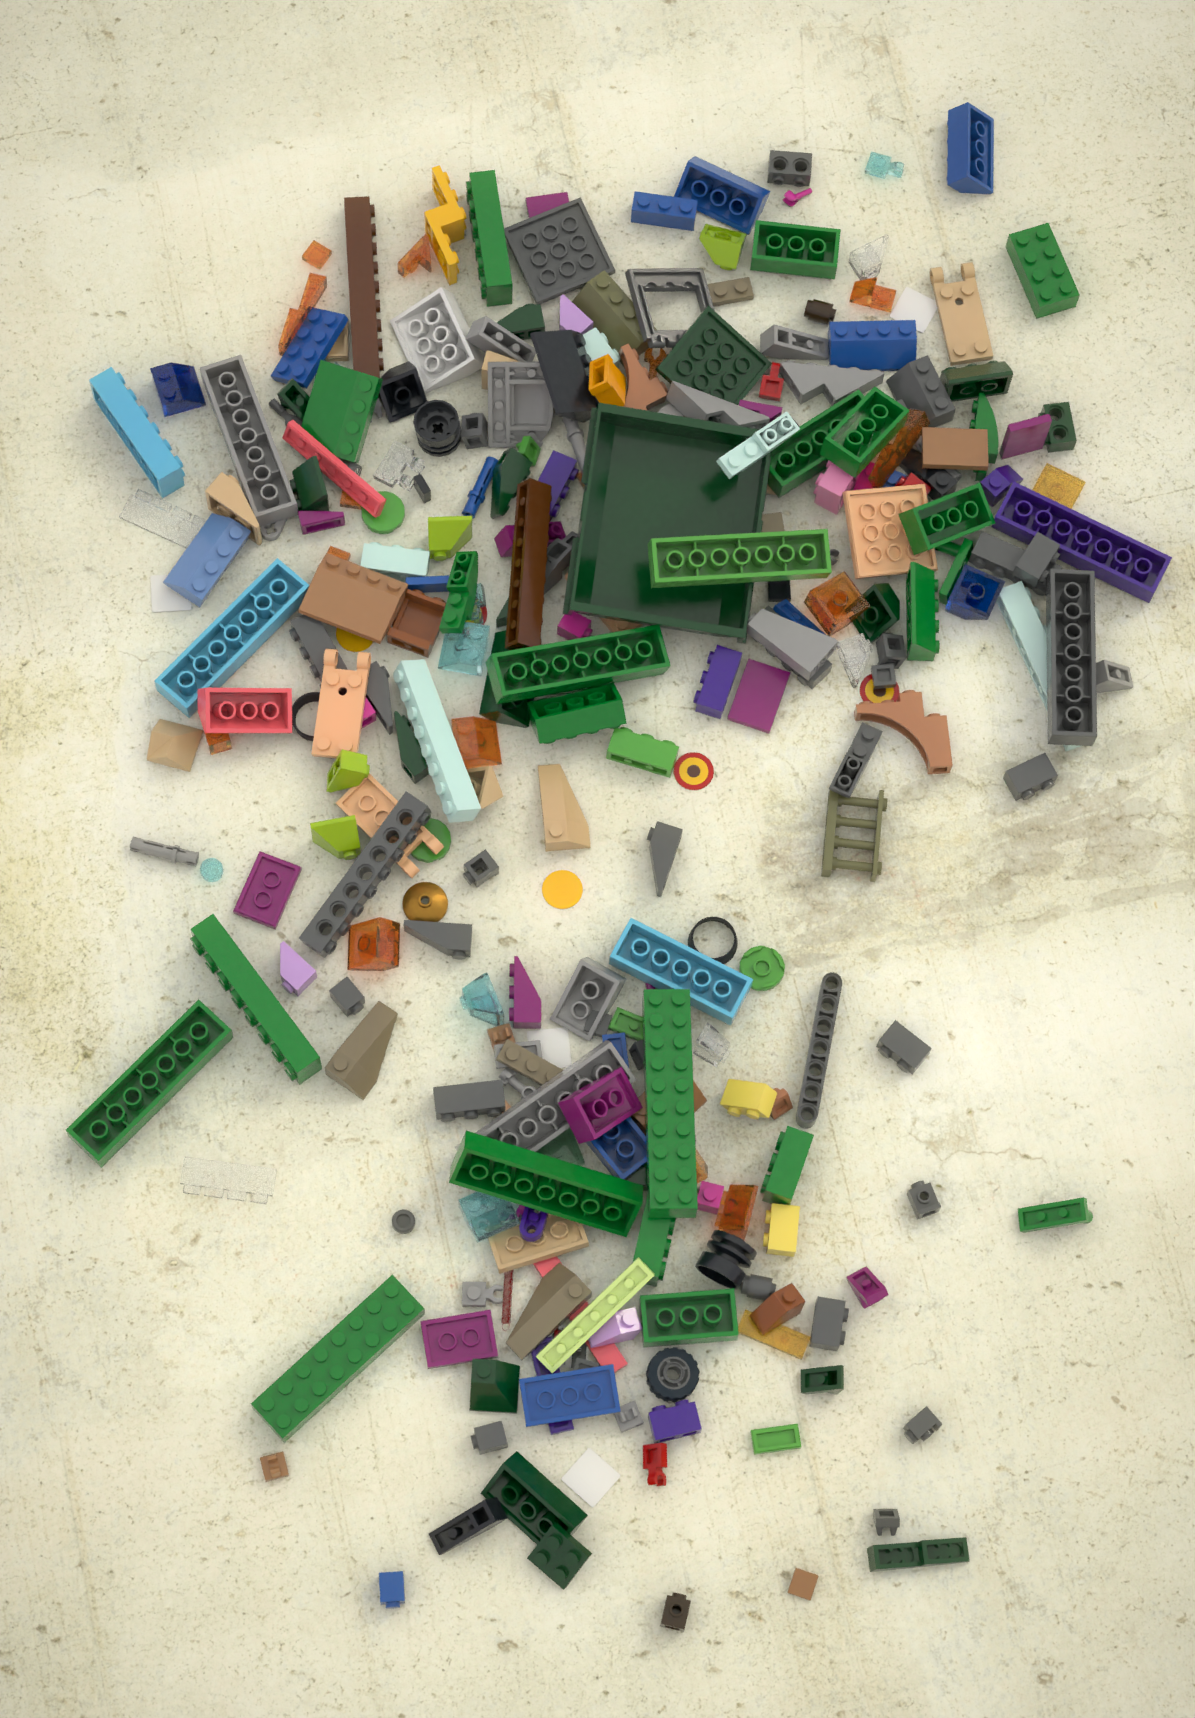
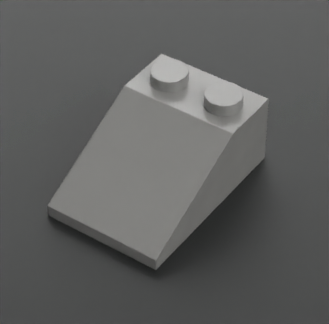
(588, 989)

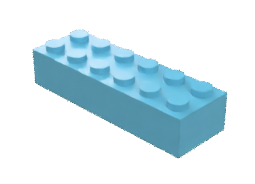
(137, 432)
(673, 965)

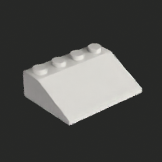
(435, 341)

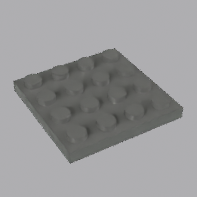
(558, 250)

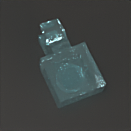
(881, 165)
(479, 602)

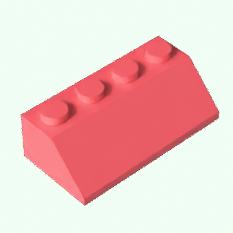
(245, 710)

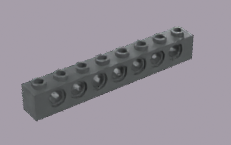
(366, 862)

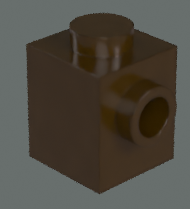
(675, 1612)

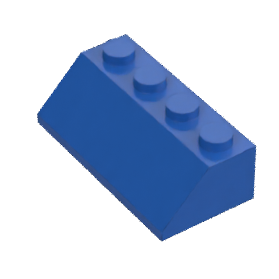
(970, 150)
(722, 194)
(872, 344)

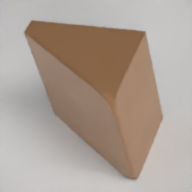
(803, 1584)

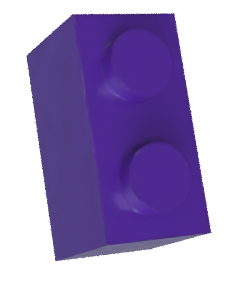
(674, 1421)

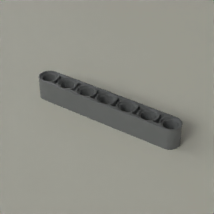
(816, 1060)

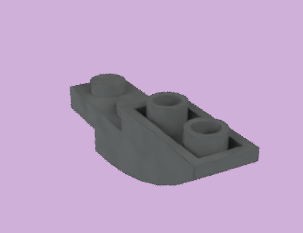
(557, 560)
(855, 760)

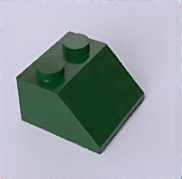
(310, 486)

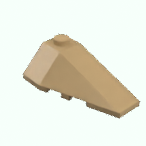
(561, 814)

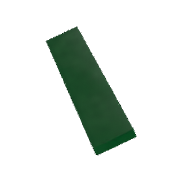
(917, 1554)

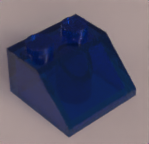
(177, 388)
(974, 594)

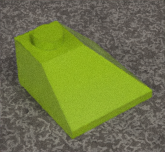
(723, 245)
(448, 535)
(337, 837)

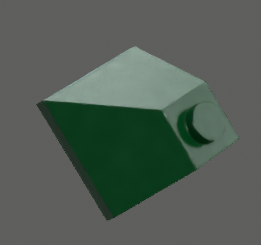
(881, 614)
(494, 1386)

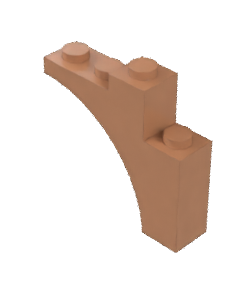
(640, 391)
(907, 717)

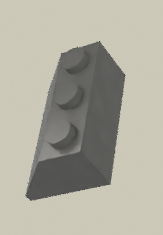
(923, 391)

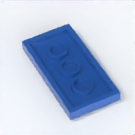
(309, 346)
(569, 1395)

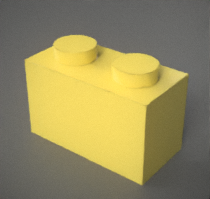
(748, 1099)
(782, 1229)

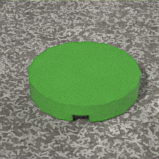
(390, 518)
(441, 832)
(763, 966)

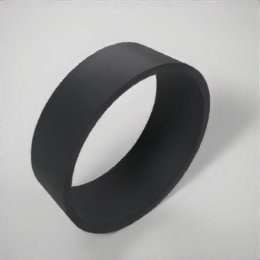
(300, 702)
(727, 957)

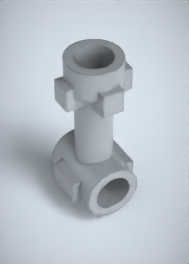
(508, 1076)

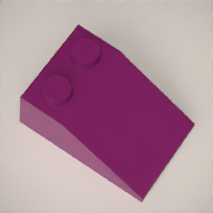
(600, 1105)

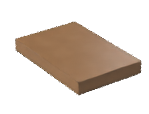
(954, 448)

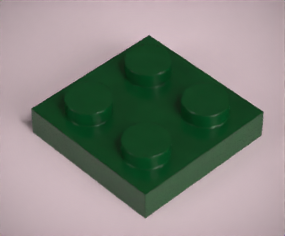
(559, 1555)

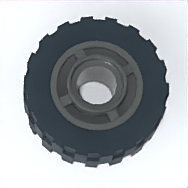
(675, 1360)

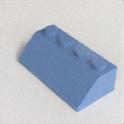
(207, 558)

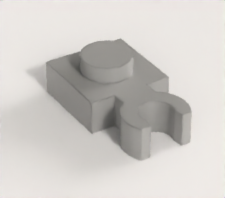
(475, 1294)

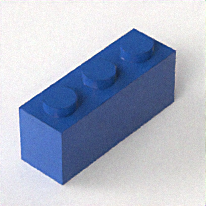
(664, 211)

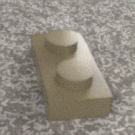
(731, 291)

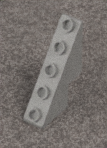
(834, 382)
(706, 407)

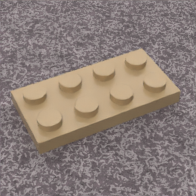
(558, 1238)

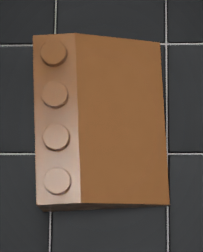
(353, 598)

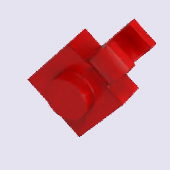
(771, 385)
(654, 1460)

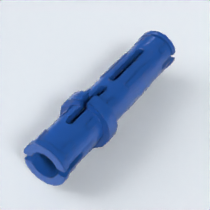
(476, 496)

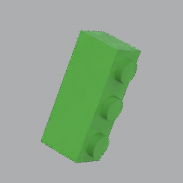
(642, 751)

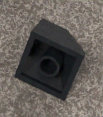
(401, 391)

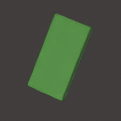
(775, 1439)

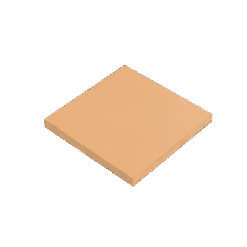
(877, 533)

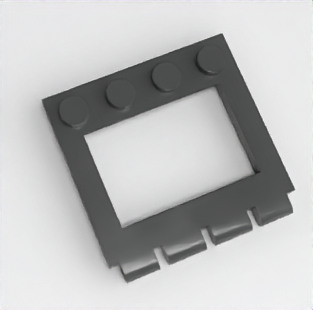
(664, 281)

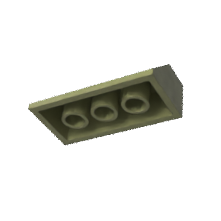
(611, 313)

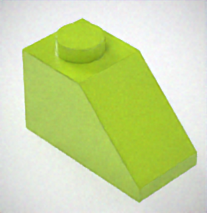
(347, 771)

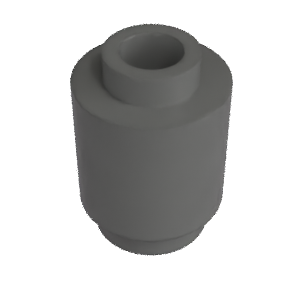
(758, 1287)

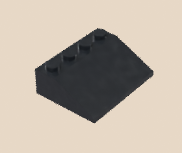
(566, 372)

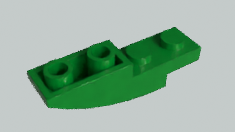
(985, 420)
(462, 592)

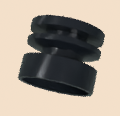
(440, 418)
(727, 1255)

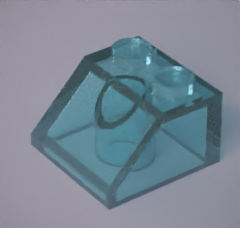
(465, 650)

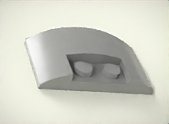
(517, 403)

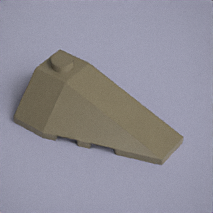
(362, 1053)
(551, 1304)

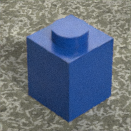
(392, 1589)

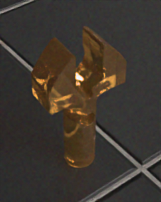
(653, 363)

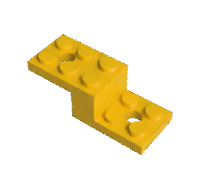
(445, 224)

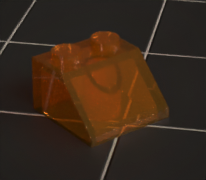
(836, 603)
(477, 741)
(374, 945)
(737, 1209)

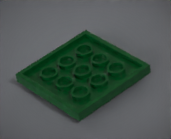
(714, 359)

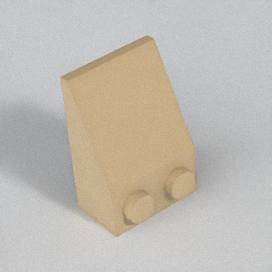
(228, 500)

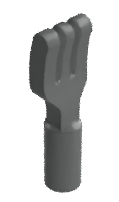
(274, 404)

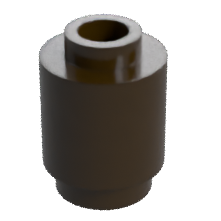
(820, 311)

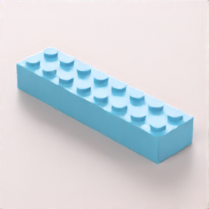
(233, 637)

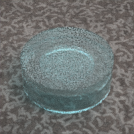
(211, 869)

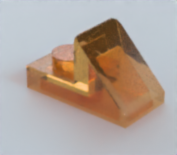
(416, 255)
(871, 295)

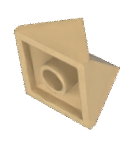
(173, 744)
(485, 785)

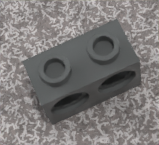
(789, 163)

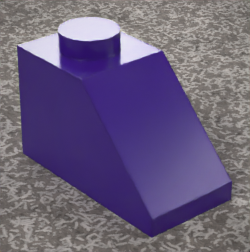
(998, 483)

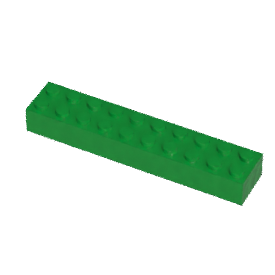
(669, 1104)

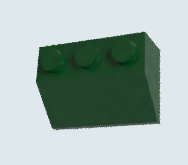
(969, 381)

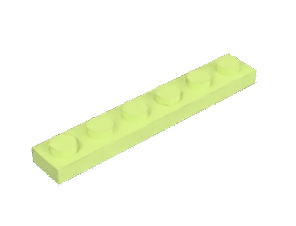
(595, 1315)

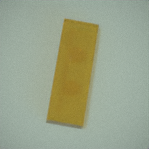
(779, 1338)

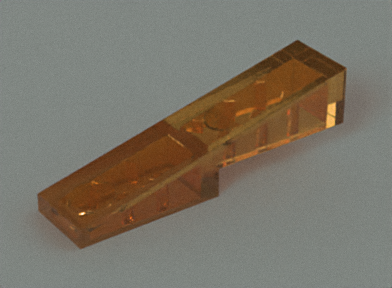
(313, 291)
(894, 453)

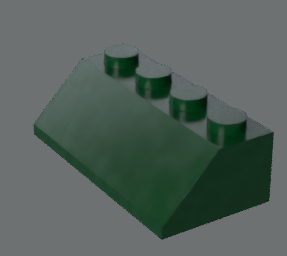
(509, 713)
(532, 1499)

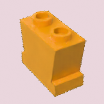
(607, 381)

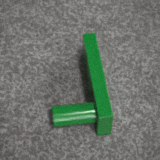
(962, 555)
(1054, 1215)

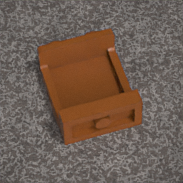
(417, 623)

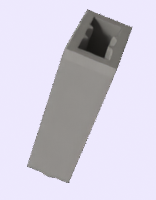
(791, 642)

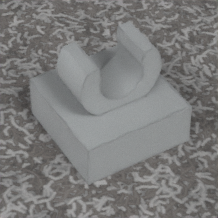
(628, 1417)

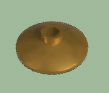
(431, 912)

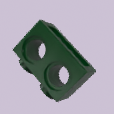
(1063, 427)

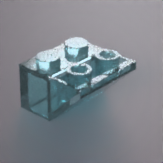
(487, 1215)

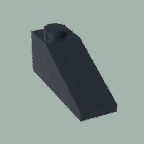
(938, 479)
(468, 1525)

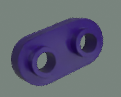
(532, 1220)

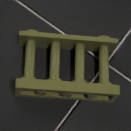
(833, 841)

